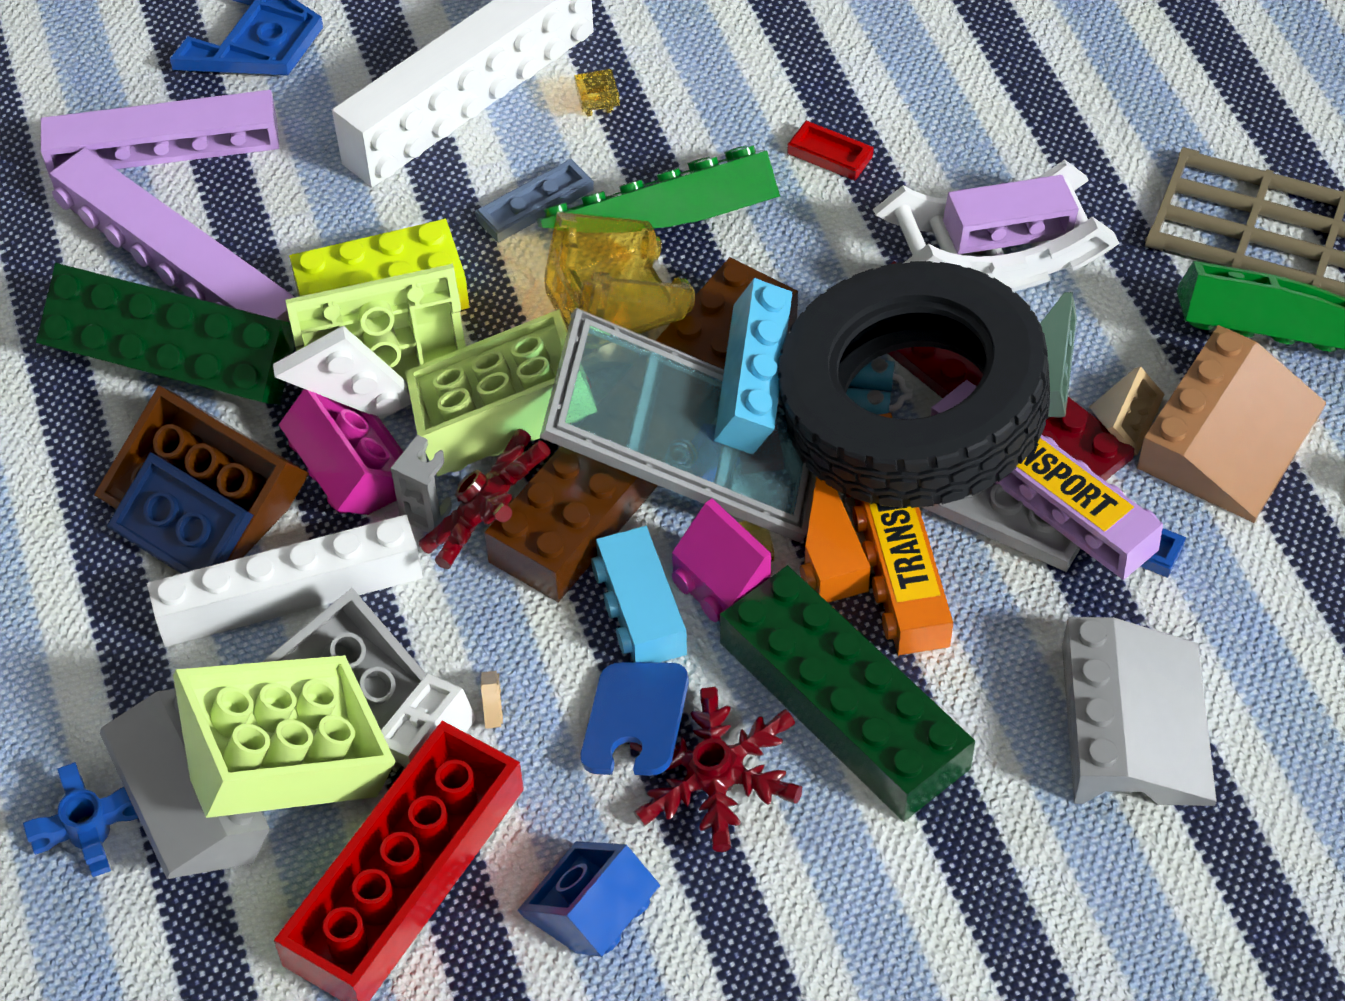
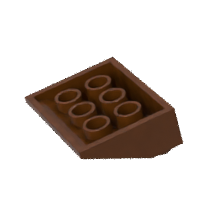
(211, 454)

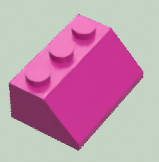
(344, 452)

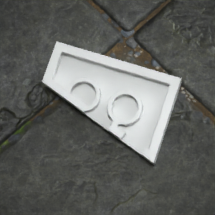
(347, 373)

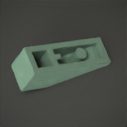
(1059, 333)

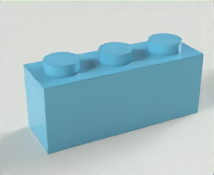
(639, 597)

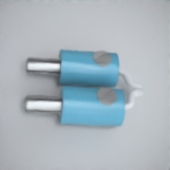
(877, 376)

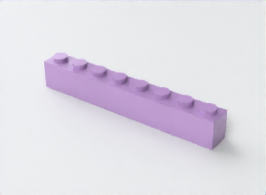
(162, 238)

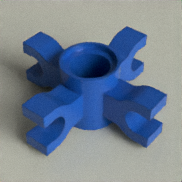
(87, 835)

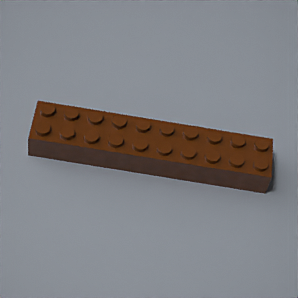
(582, 499)

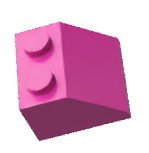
(718, 561)

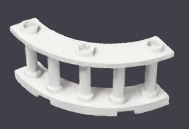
(1017, 270)

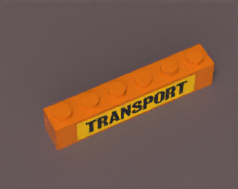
(905, 576)

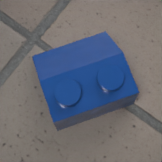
(591, 897)

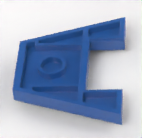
(264, 41)

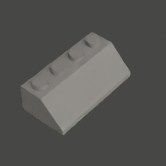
(153, 767)

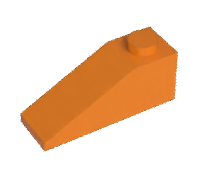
(833, 554)

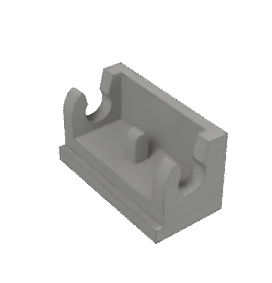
(417, 488)

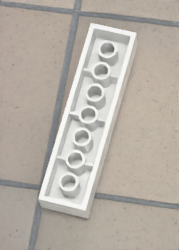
(453, 81)

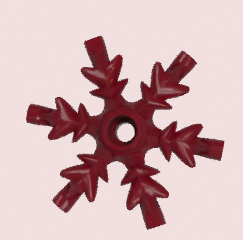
(484, 498)
(718, 767)

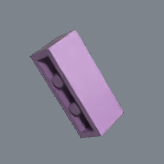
(1009, 214)

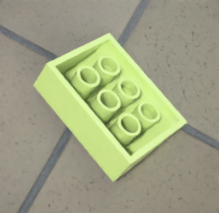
(487, 391)
(279, 735)

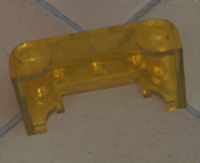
(610, 273)

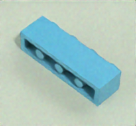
(751, 367)

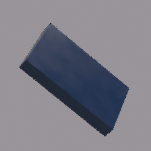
(178, 518)

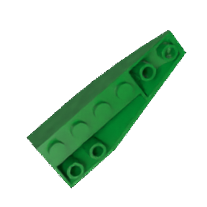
(685, 196)
(1262, 305)

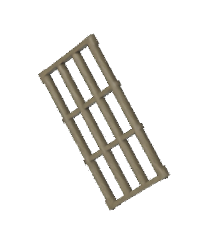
(1248, 232)

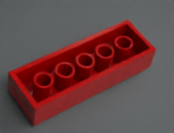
(400, 865)

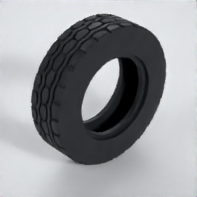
(930, 456)

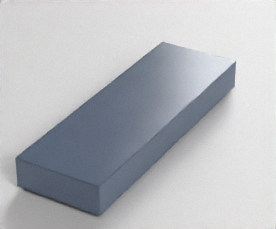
(527, 202)

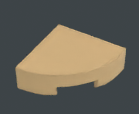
(491, 699)

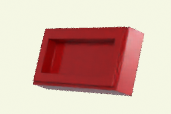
(830, 150)

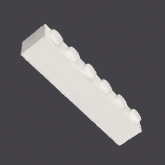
(284, 580)

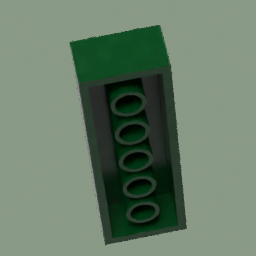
(165, 333)
(846, 692)

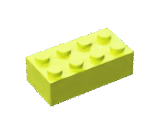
(379, 258)

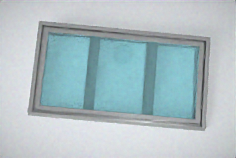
(657, 420)

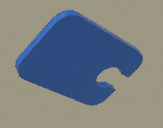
(638, 706)

